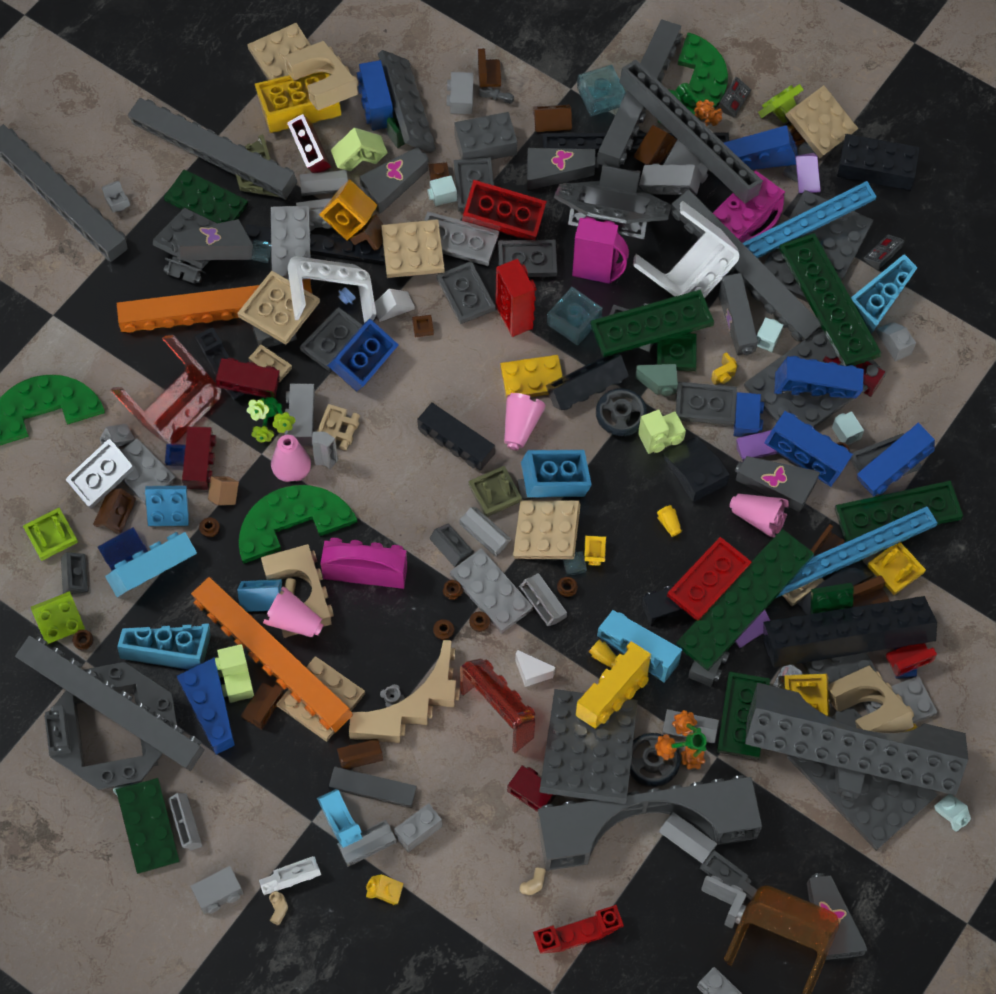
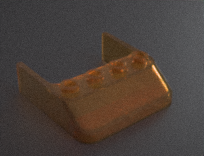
(791, 919)

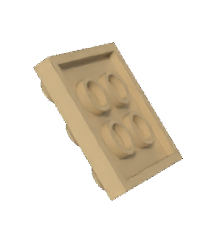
(271, 49)
(821, 121)
(412, 248)
(272, 308)
(547, 530)
(342, 687)

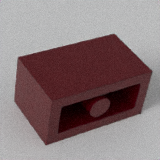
(526, 788)

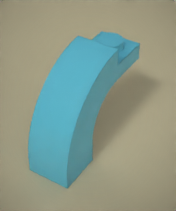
(339, 818)

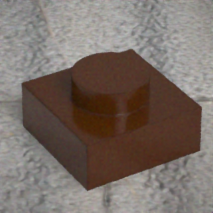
(438, 170)
(422, 326)

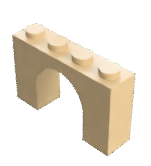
(321, 58)
(300, 563)
(869, 686)

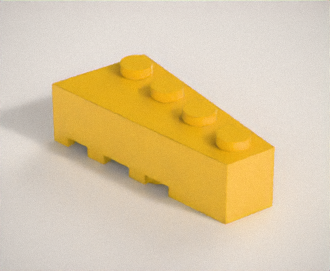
(615, 686)

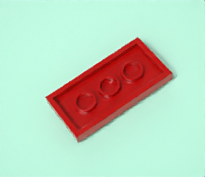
(708, 578)

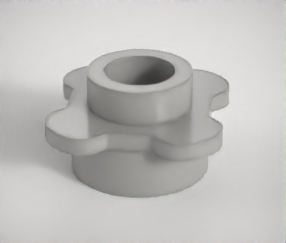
(392, 690)

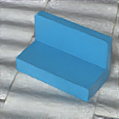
(258, 594)

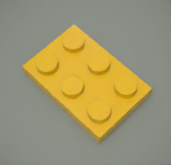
(530, 375)

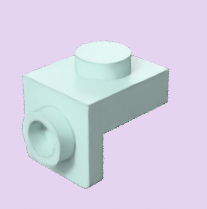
(953, 811)

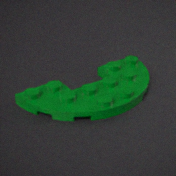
(709, 74)
(43, 395)
(286, 509)

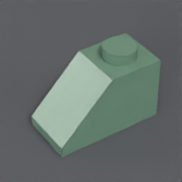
(658, 378)

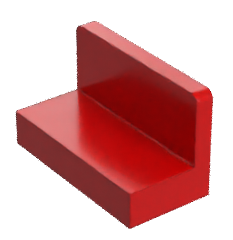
(910, 658)

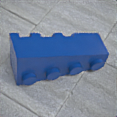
(766, 149)
(818, 378)
(897, 460)
(207, 701)

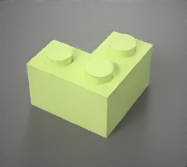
(358, 147)
(660, 431)
(233, 667)

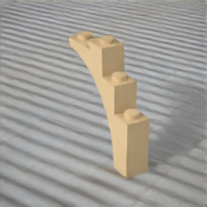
(388, 723)

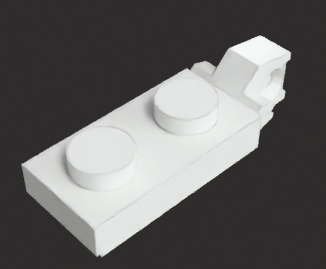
(290, 875)

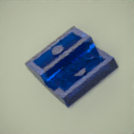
(121, 548)

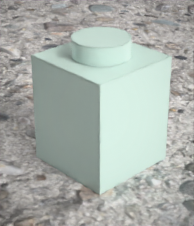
(442, 191)
(769, 334)
(847, 428)

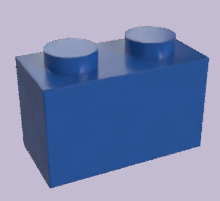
(748, 414)

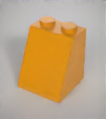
(348, 210)

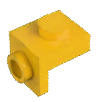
(725, 372)
(595, 549)
(384, 889)

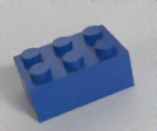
(375, 94)
(363, 355)

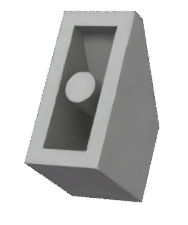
(896, 340)

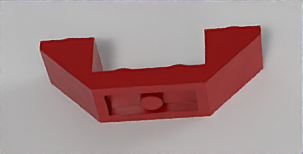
(578, 933)

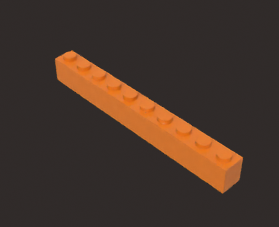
(185, 308)
(273, 655)

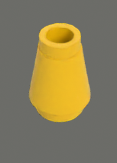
(669, 520)
(603, 653)

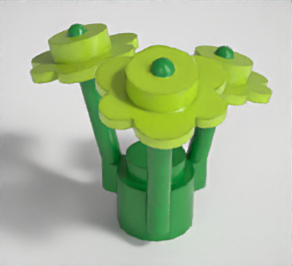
(268, 408)

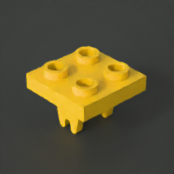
(897, 567)
(812, 689)

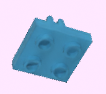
(167, 505)

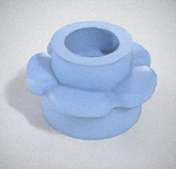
(346, 296)

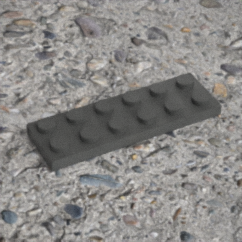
(406, 101)

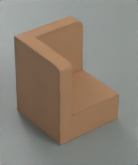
(223, 490)

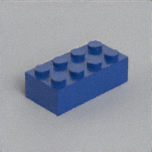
(808, 448)

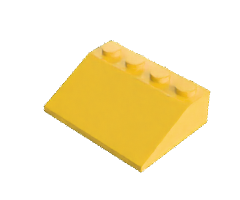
(287, 98)

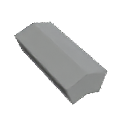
(322, 182)
(324, 449)
(484, 531)
(543, 600)
(707, 725)
(185, 821)
(687, 837)
(374, 840)

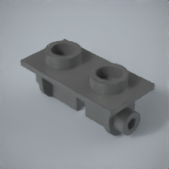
(176, 267)

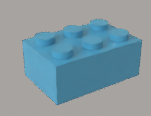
(556, 473)

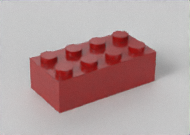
(504, 210)
(515, 297)

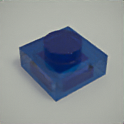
(174, 455)

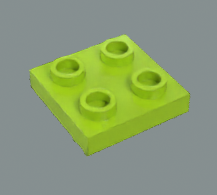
(781, 103)
(50, 534)
(57, 617)

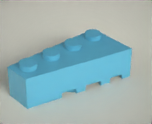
(880, 293)
(150, 564)
(619, 631)
(166, 646)

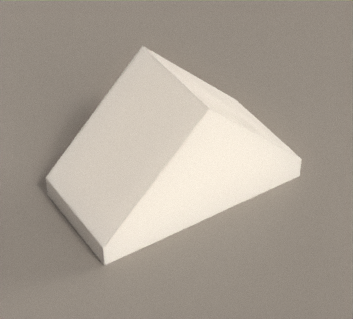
(392, 304)
(532, 669)

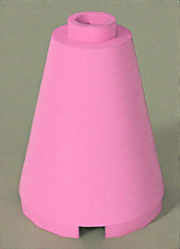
(521, 419)
(290, 460)
(761, 512)
(293, 615)

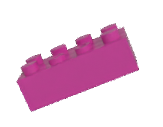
(747, 217)
(598, 250)
(364, 563)

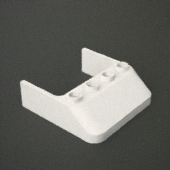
(702, 265)
(333, 272)

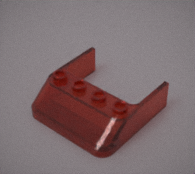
(180, 403)
(507, 703)

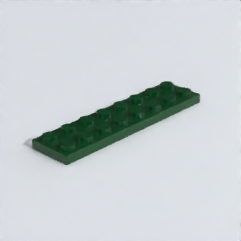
(829, 300)
(745, 600)

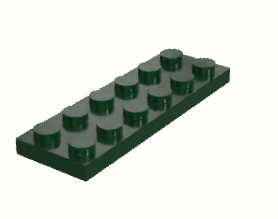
(651, 323)
(872, 513)

